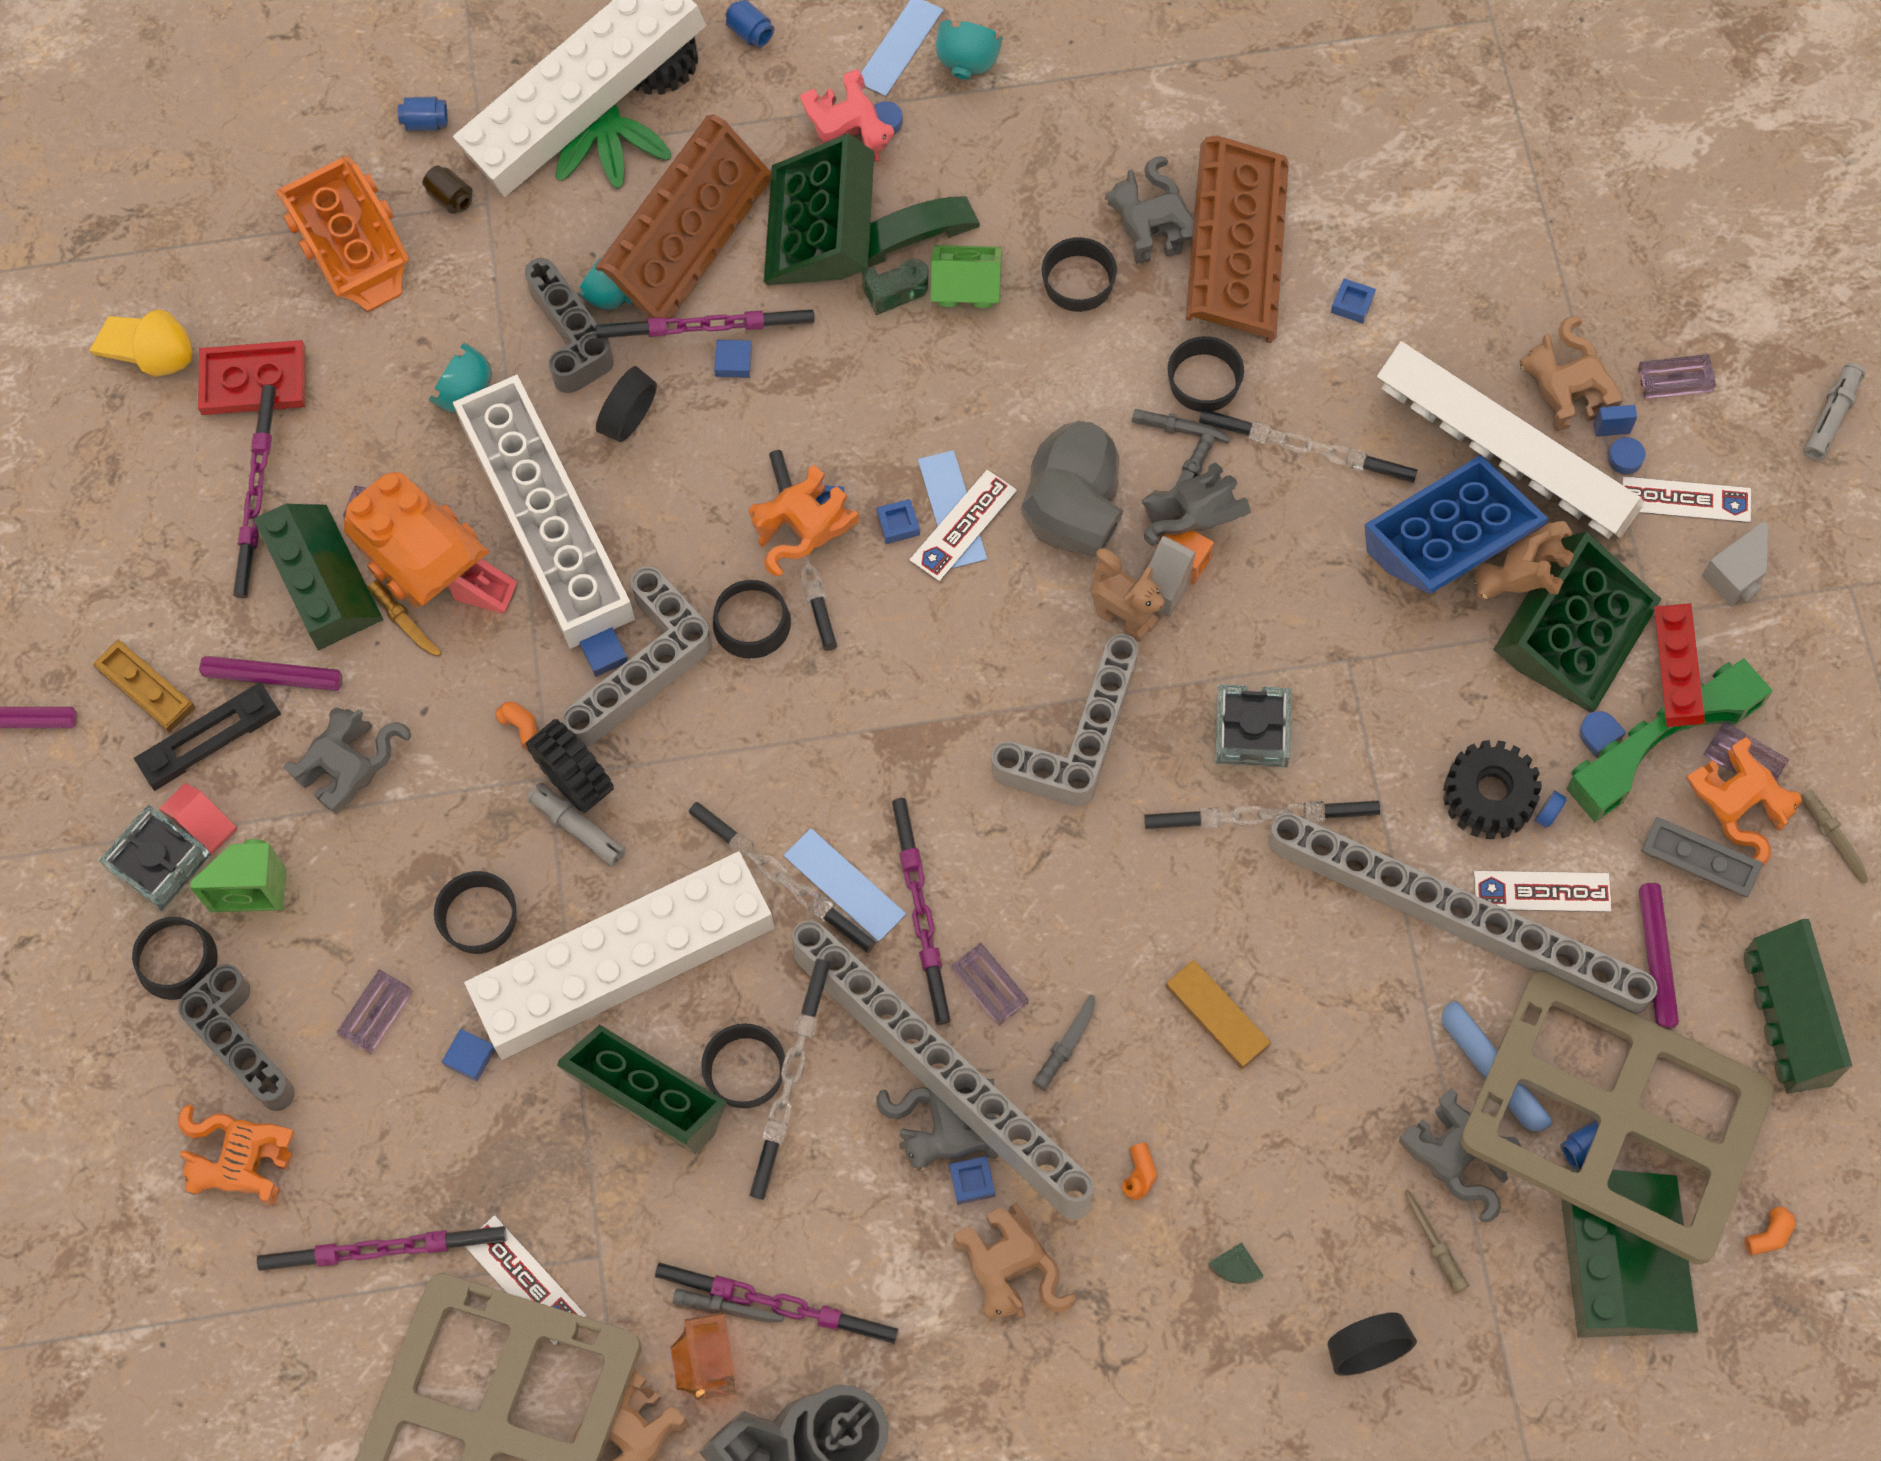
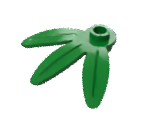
(606, 132)

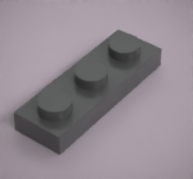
(1701, 857)

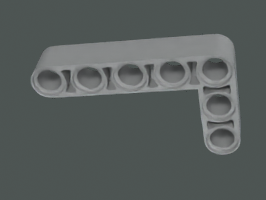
(645, 663)
(1088, 735)

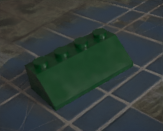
(318, 571)
(1797, 1008)
(644, 1088)

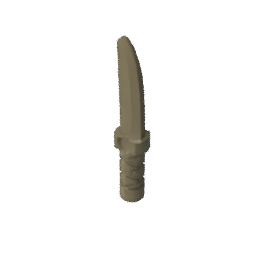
(1830, 827)
(1440, 1250)

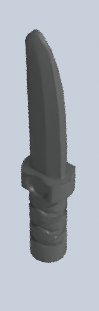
(1172, 423)
(1193, 467)
(1063, 1050)
(717, 1305)

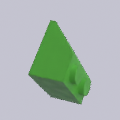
(966, 275)
(242, 879)

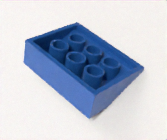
(1451, 526)

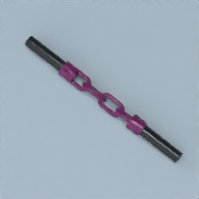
(658, 326)
(249, 535)
(929, 956)
(329, 1253)
(827, 1316)

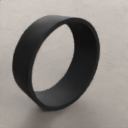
(1079, 247)
(1208, 346)
(626, 405)
(756, 648)
(462, 883)
(176, 990)
(731, 1034)
(1370, 1344)

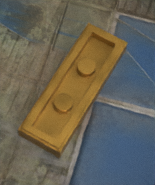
(144, 685)
(1218, 1014)

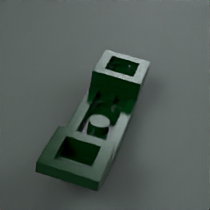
(919, 223)

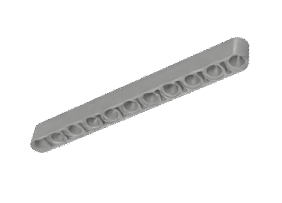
(1448, 896)
(947, 1080)

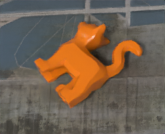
(810, 521)
(1737, 795)

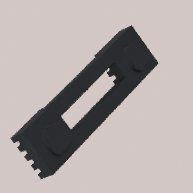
(161, 764)

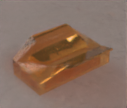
(704, 1358)

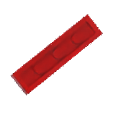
(1679, 665)

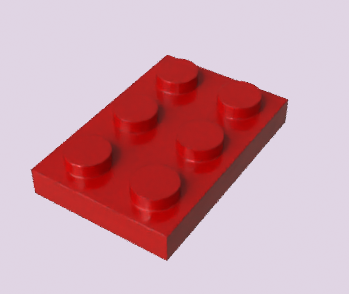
(235, 374)

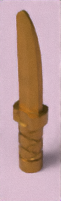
(397, 613)

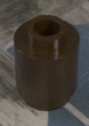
(447, 189)

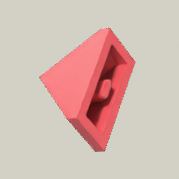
(484, 587)
(198, 817)

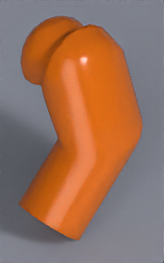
(520, 717)
(1143, 1175)
(1777, 1234)

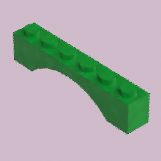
(1608, 780)

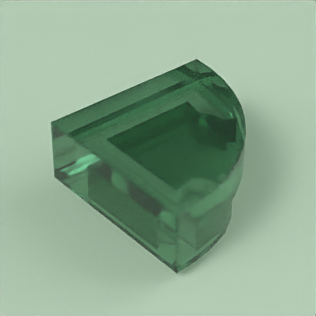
(1236, 1266)

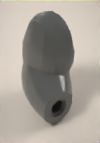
(1073, 489)
(823, 1426)

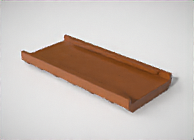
(686, 219)
(1238, 236)

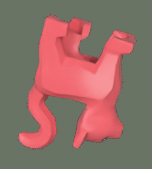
(850, 116)

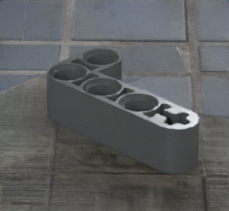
(565, 319)
(239, 1046)

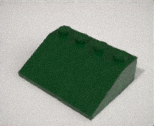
(820, 213)
(1585, 631)
(1621, 1279)

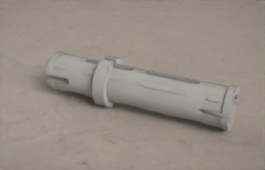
(1839, 401)
(564, 815)

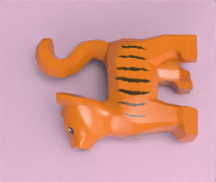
(240, 1156)

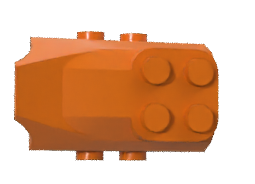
(347, 232)
(410, 538)

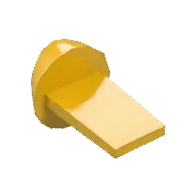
(153, 343)

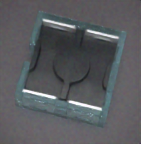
(1253, 726)
(154, 857)

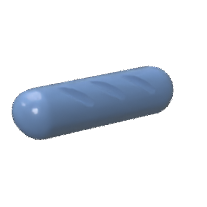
(1482, 1054)

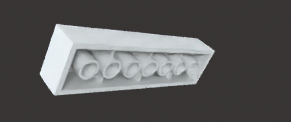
(575, 86)
(1510, 439)
(544, 511)
(620, 955)

